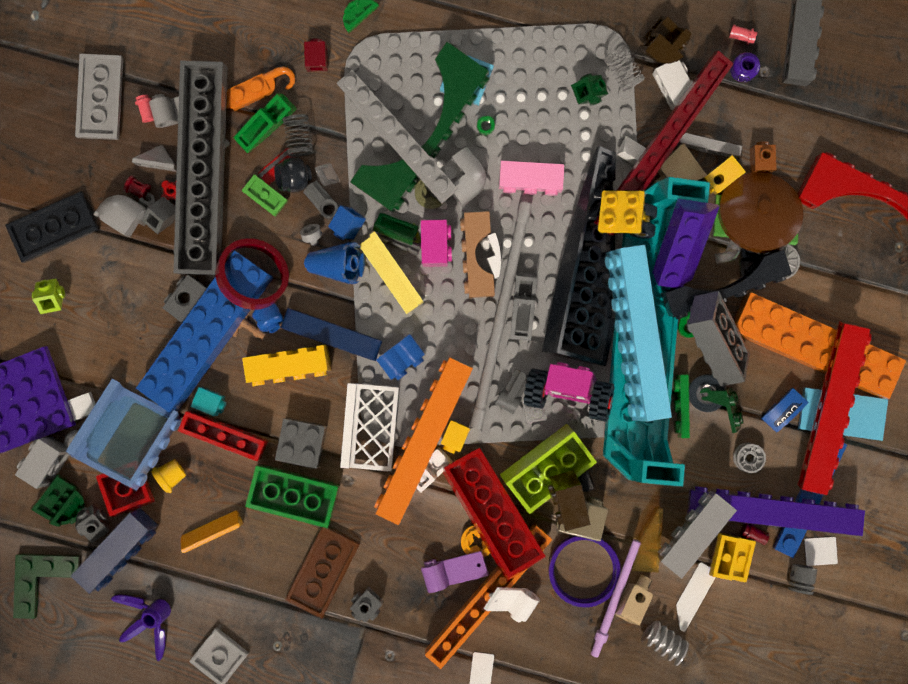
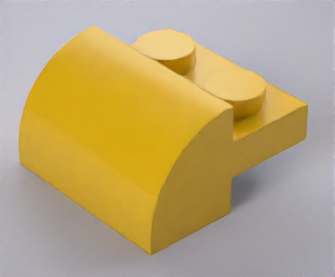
(732, 557)

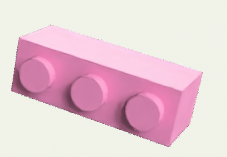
(531, 177)

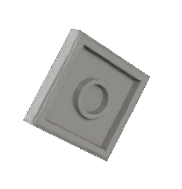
(219, 657)

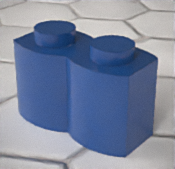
(401, 357)

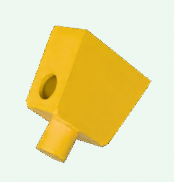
(727, 171)

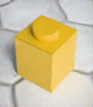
(454, 437)

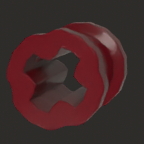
(136, 187)

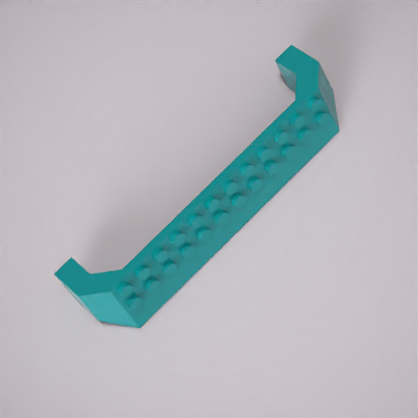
(642, 447)

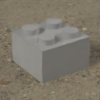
(42, 462)

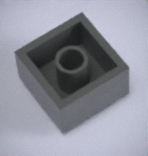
(301, 443)

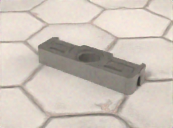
(710, 146)

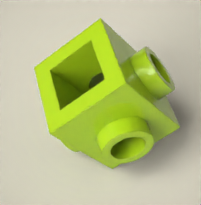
(48, 296)

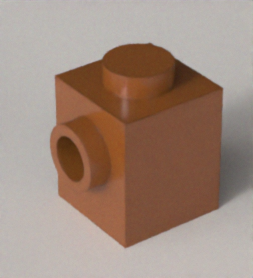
(763, 157)

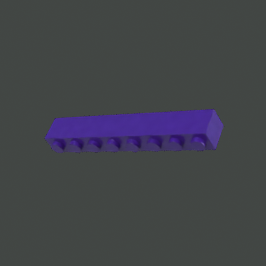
(788, 513)

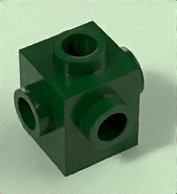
(589, 89)

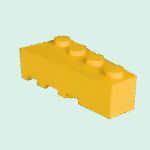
(287, 364)

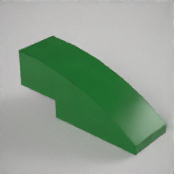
(264, 122)

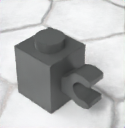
(158, 214)

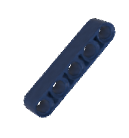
(331, 334)

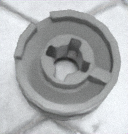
(756, 462)

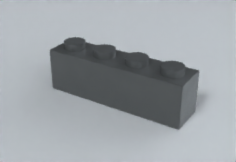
(802, 42)

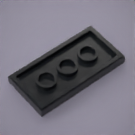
(52, 227)

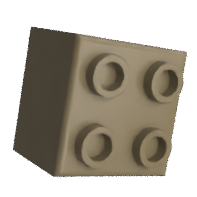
(597, 515)

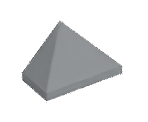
(156, 158)

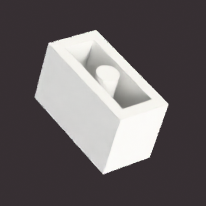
(672, 81)

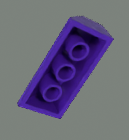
(684, 242)

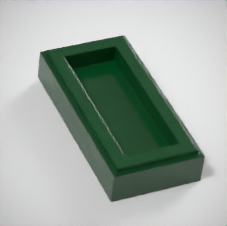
(395, 228)

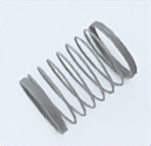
(628, 85)

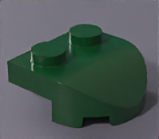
(59, 502)

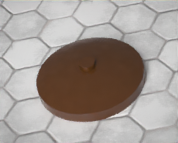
(760, 212)

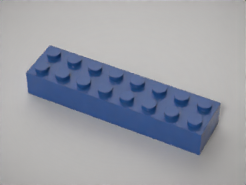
(202, 336)

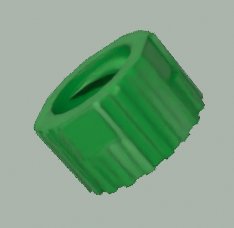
(482, 119)

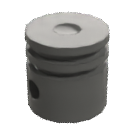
(802, 579)

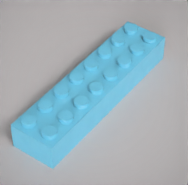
(638, 334)

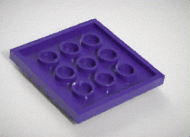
(31, 400)

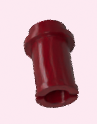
(754, 533)

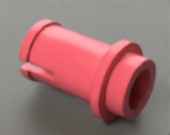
(743, 34)
(144, 108)

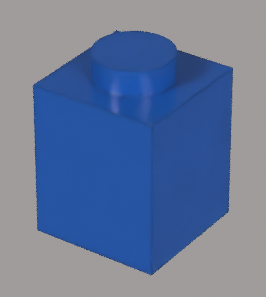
(346, 223)

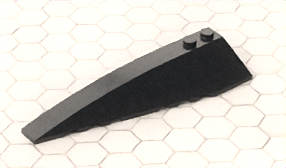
(582, 301)

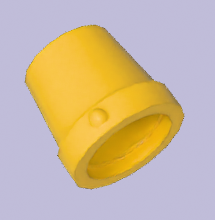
(168, 475)

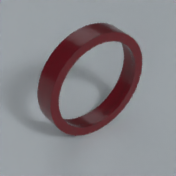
(235, 297)

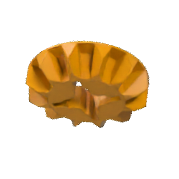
(467, 540)

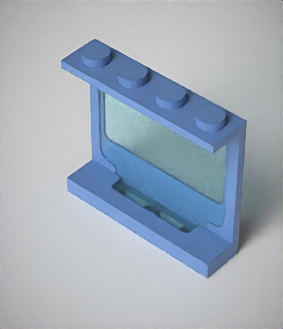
(124, 435)

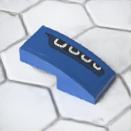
(785, 410)

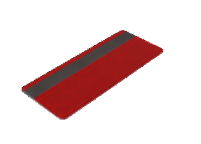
(267, 172)

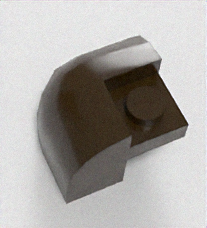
(665, 41)

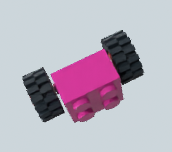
(572, 385)

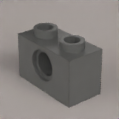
(173, 302)

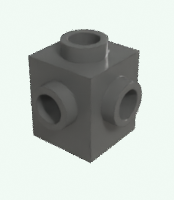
(92, 523)
(367, 598)

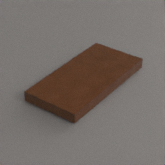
(322, 571)

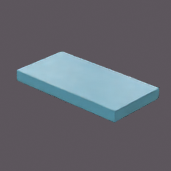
(866, 415)

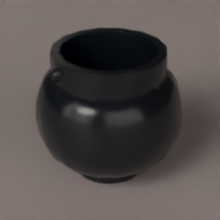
(292, 175)

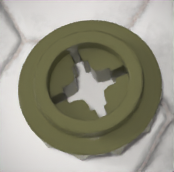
(420, 194)

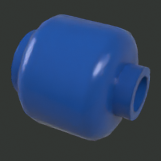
(268, 318)

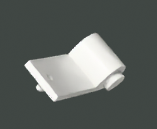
(517, 601)

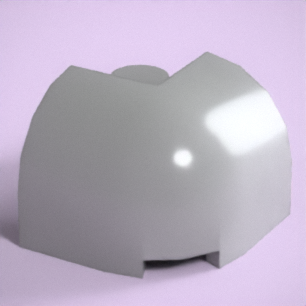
(466, 174)
(121, 213)

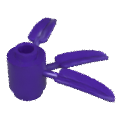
(151, 618)

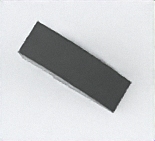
(523, 306)

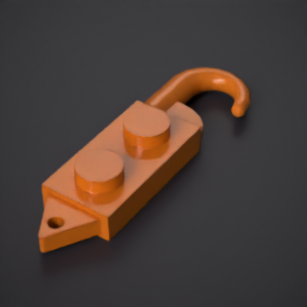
(256, 88)

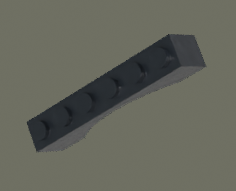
(765, 269)

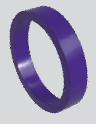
(590, 602)

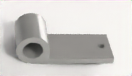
(164, 110)

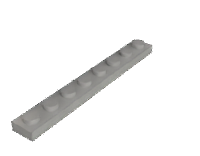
(397, 136)

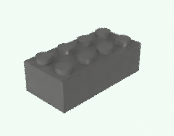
(718, 338)

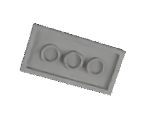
(99, 96)

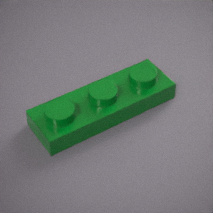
(681, 406)

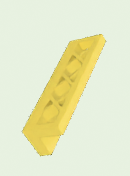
(391, 273)

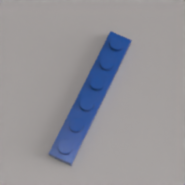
(791, 538)

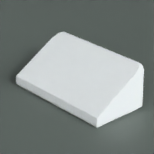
(630, 150)

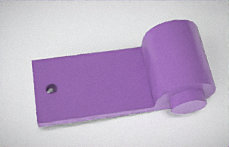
(453, 571)

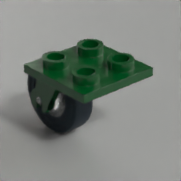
(709, 396)

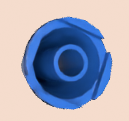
(337, 262)

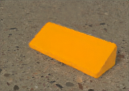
(210, 531)

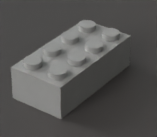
(696, 534)

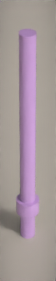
(602, 635)

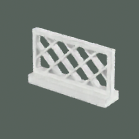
(351, 426)

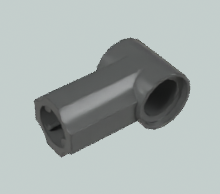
(320, 199)
(511, 395)

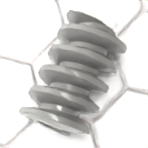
(667, 641)

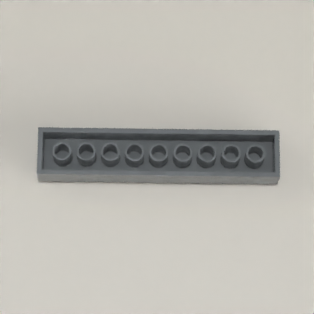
(200, 167)

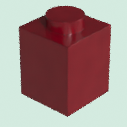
(315, 55)

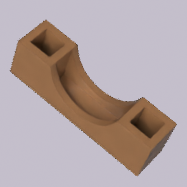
(476, 227)

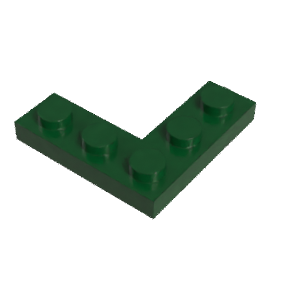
(27, 572)

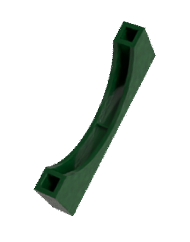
(461, 82)

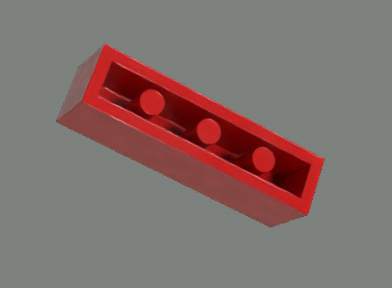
(223, 435)

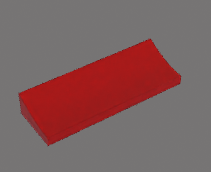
(493, 514)

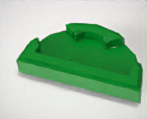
(357, 12)

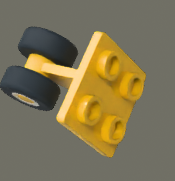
(627, 214)

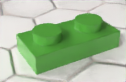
(264, 195)

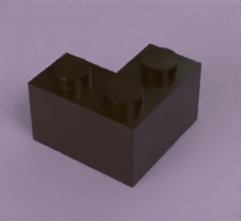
(569, 496)

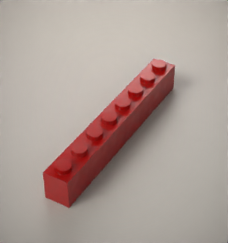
(833, 408)

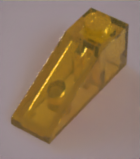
(650, 539)

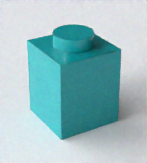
(209, 401)

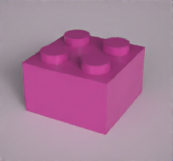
(434, 243)

